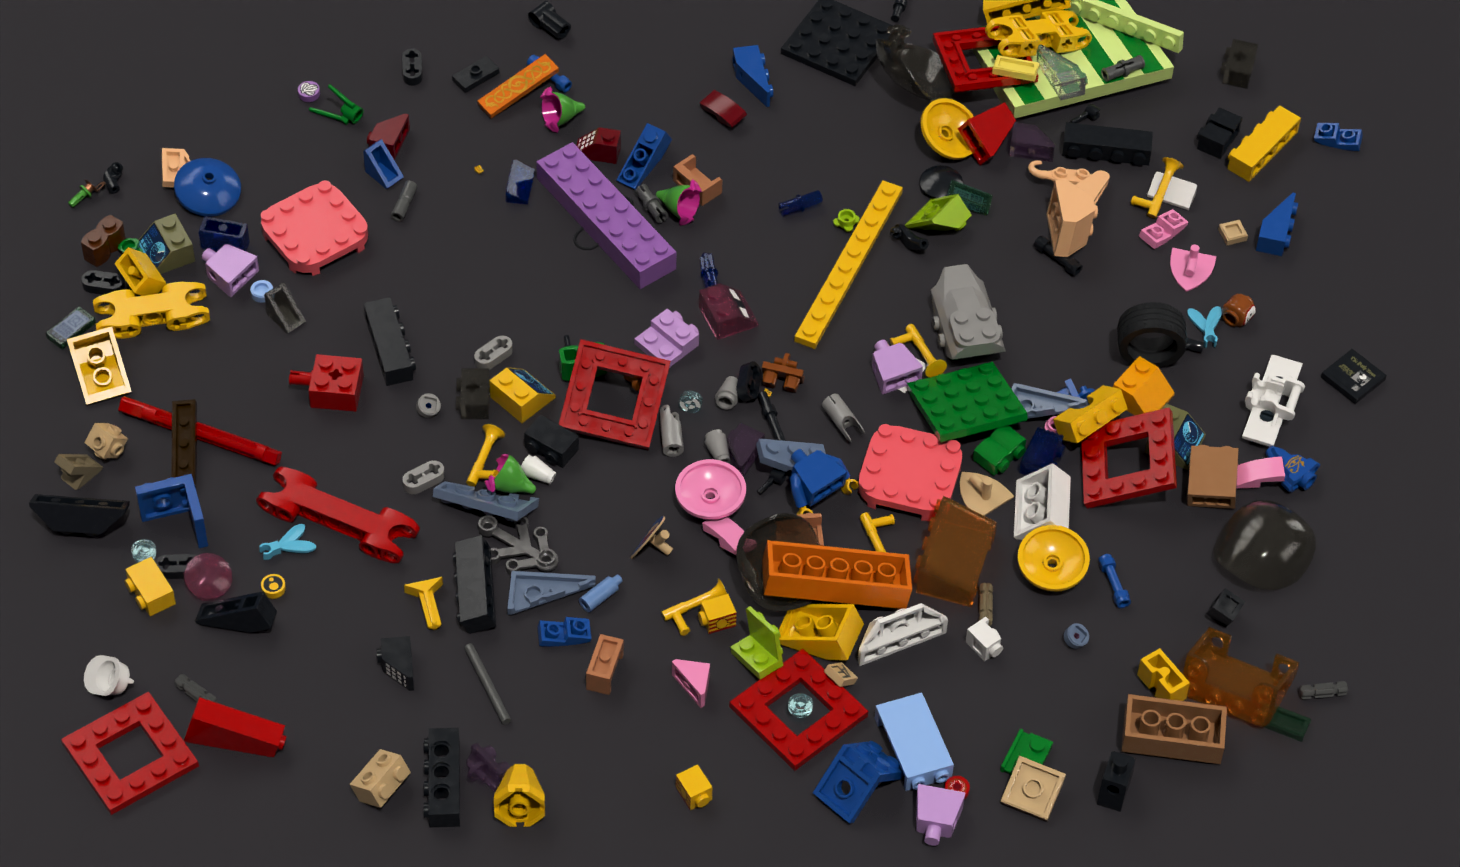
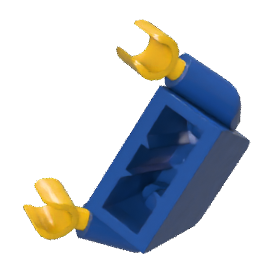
(817, 477)

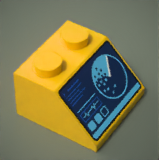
(519, 393)

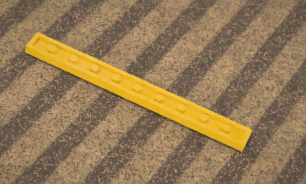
(848, 265)

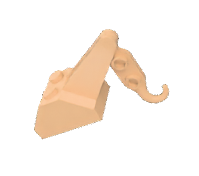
(1071, 205)

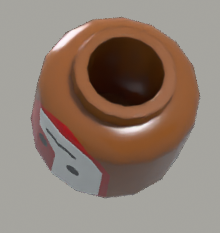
(1238, 310)

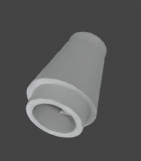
(727, 395)
(717, 445)

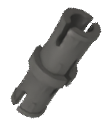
(1123, 68)
(651, 203)

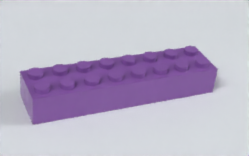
(606, 215)

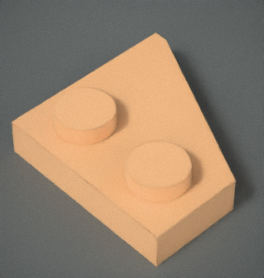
(172, 161)

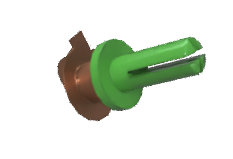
(85, 191)

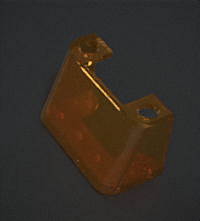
(954, 553)
(1231, 683)

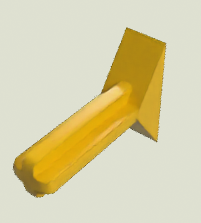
(425, 591)

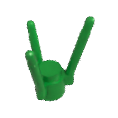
(350, 110)

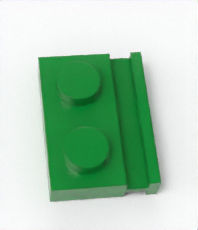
(1028, 746)

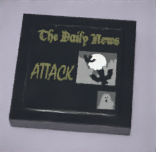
(1353, 376)

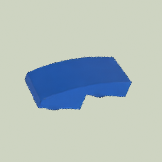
(1332, 136)
(565, 633)

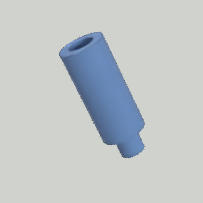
(600, 593)

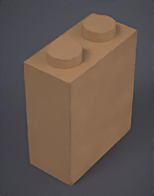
(1213, 476)

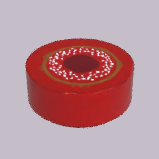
(958, 783)

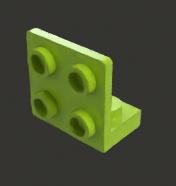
(760, 649)

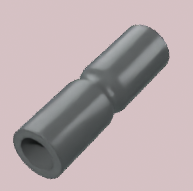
(403, 202)

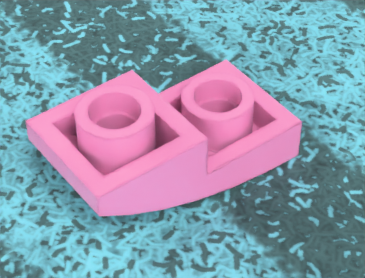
(1164, 229)
(1261, 470)
(726, 531)

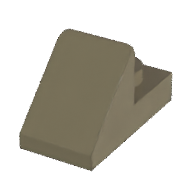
(77, 469)

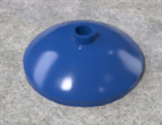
(203, 195)

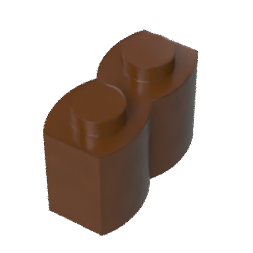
(103, 240)

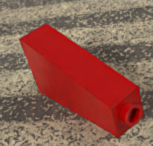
(233, 730)

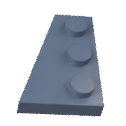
(778, 452)

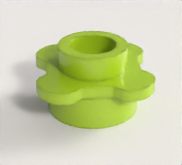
(846, 219)

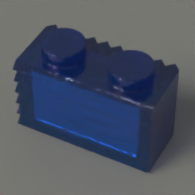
(216, 233)
(1042, 451)

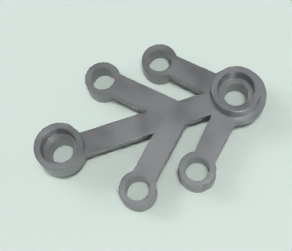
(519, 546)

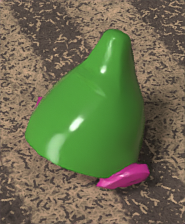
(558, 109)
(682, 201)
(510, 477)

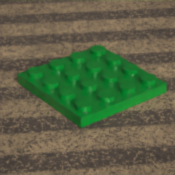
(967, 401)

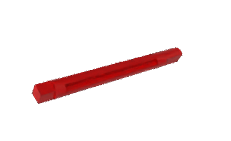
(204, 432)

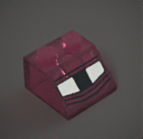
(726, 310)

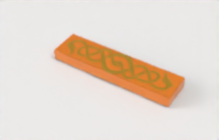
(518, 86)

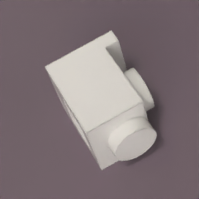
(984, 639)

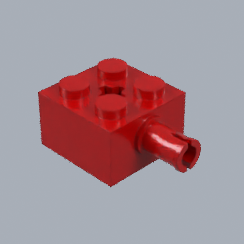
(333, 382)

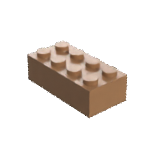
(1174, 729)

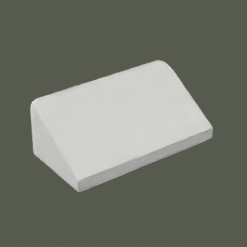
(1179, 192)

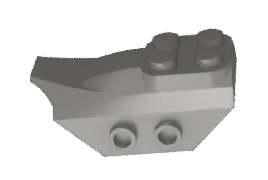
(964, 315)

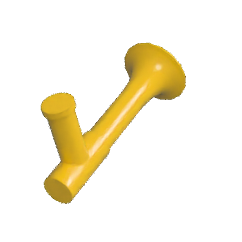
(1171, 166)
(934, 366)
(477, 472)
(870, 528)
(676, 610)

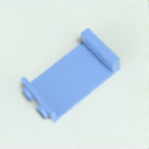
(915, 740)

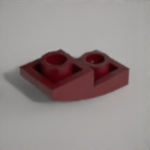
(724, 108)

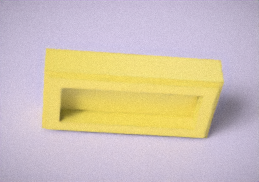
(1015, 68)

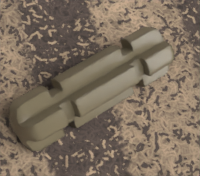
(986, 602)

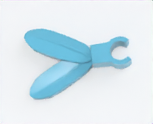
(1206, 325)
(288, 543)

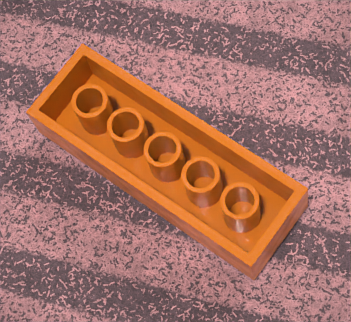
(836, 574)

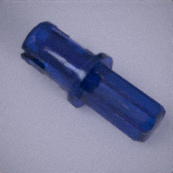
(800, 202)
(709, 272)

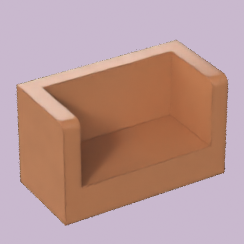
(686, 171)
(603, 663)

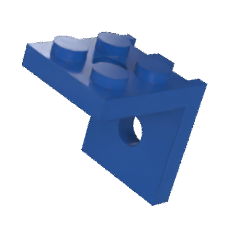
(179, 498)
(863, 768)

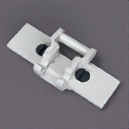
(1265, 396)

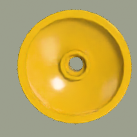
(940, 127)
(1055, 546)

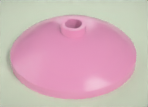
(710, 480)

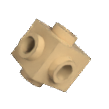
(106, 440)

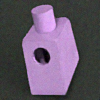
(230, 267)
(894, 366)
(937, 812)

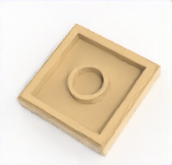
(1033, 788)

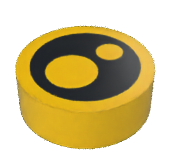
(273, 586)

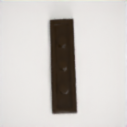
(184, 438)

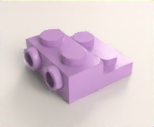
(668, 337)

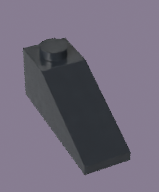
(239, 613)

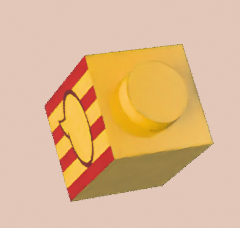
(717, 614)
(694, 787)

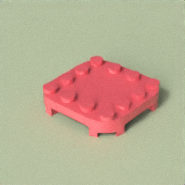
(314, 227)
(909, 470)

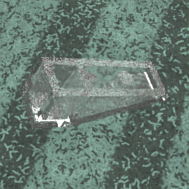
(1061, 73)

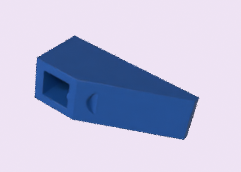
(750, 71)
(644, 156)
(1274, 227)

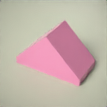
(693, 678)

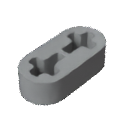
(491, 351)
(423, 477)

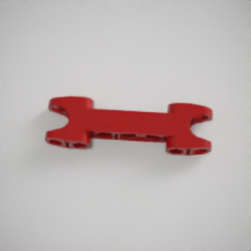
(371, 529)

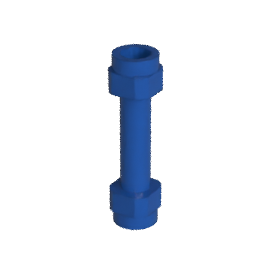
(561, 82)
(1120, 597)

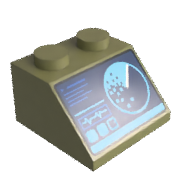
(167, 244)
(1186, 434)

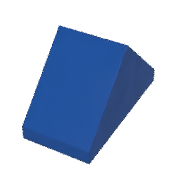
(381, 165)

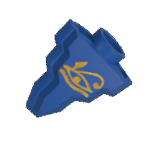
(1297, 469)

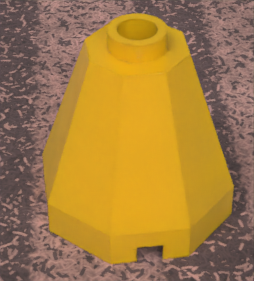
(519, 797)

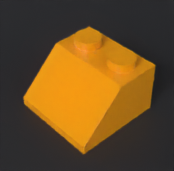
(1144, 387)

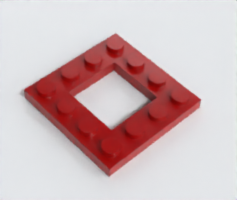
(950, 47)
(632, 432)
(1162, 473)
(794, 749)
(115, 793)

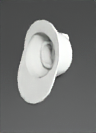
(106, 676)

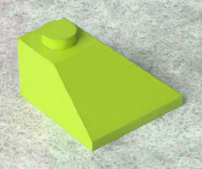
(941, 214)

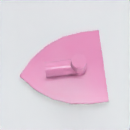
(1191, 267)

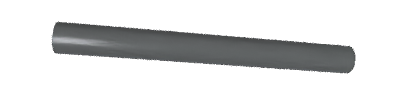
(487, 683)

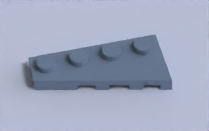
(491, 504)

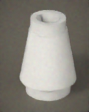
(538, 470)

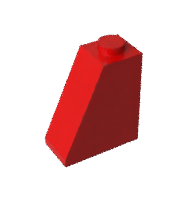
(987, 131)

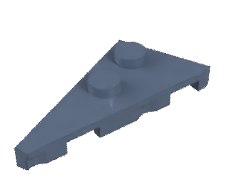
(1044, 402)
(537, 588)

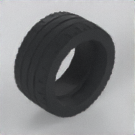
(1149, 319)

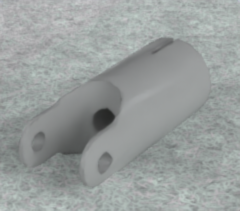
(841, 414)
(671, 432)

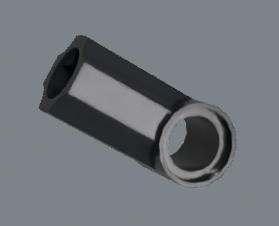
(546, 17)

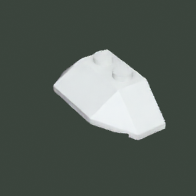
(900, 631)

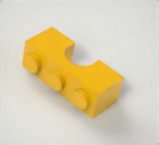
(1103, 407)

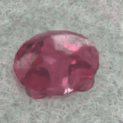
(208, 576)

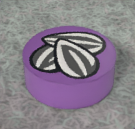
(308, 91)

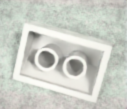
(1041, 500)

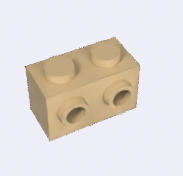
(380, 778)

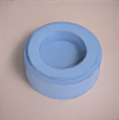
(258, 290)

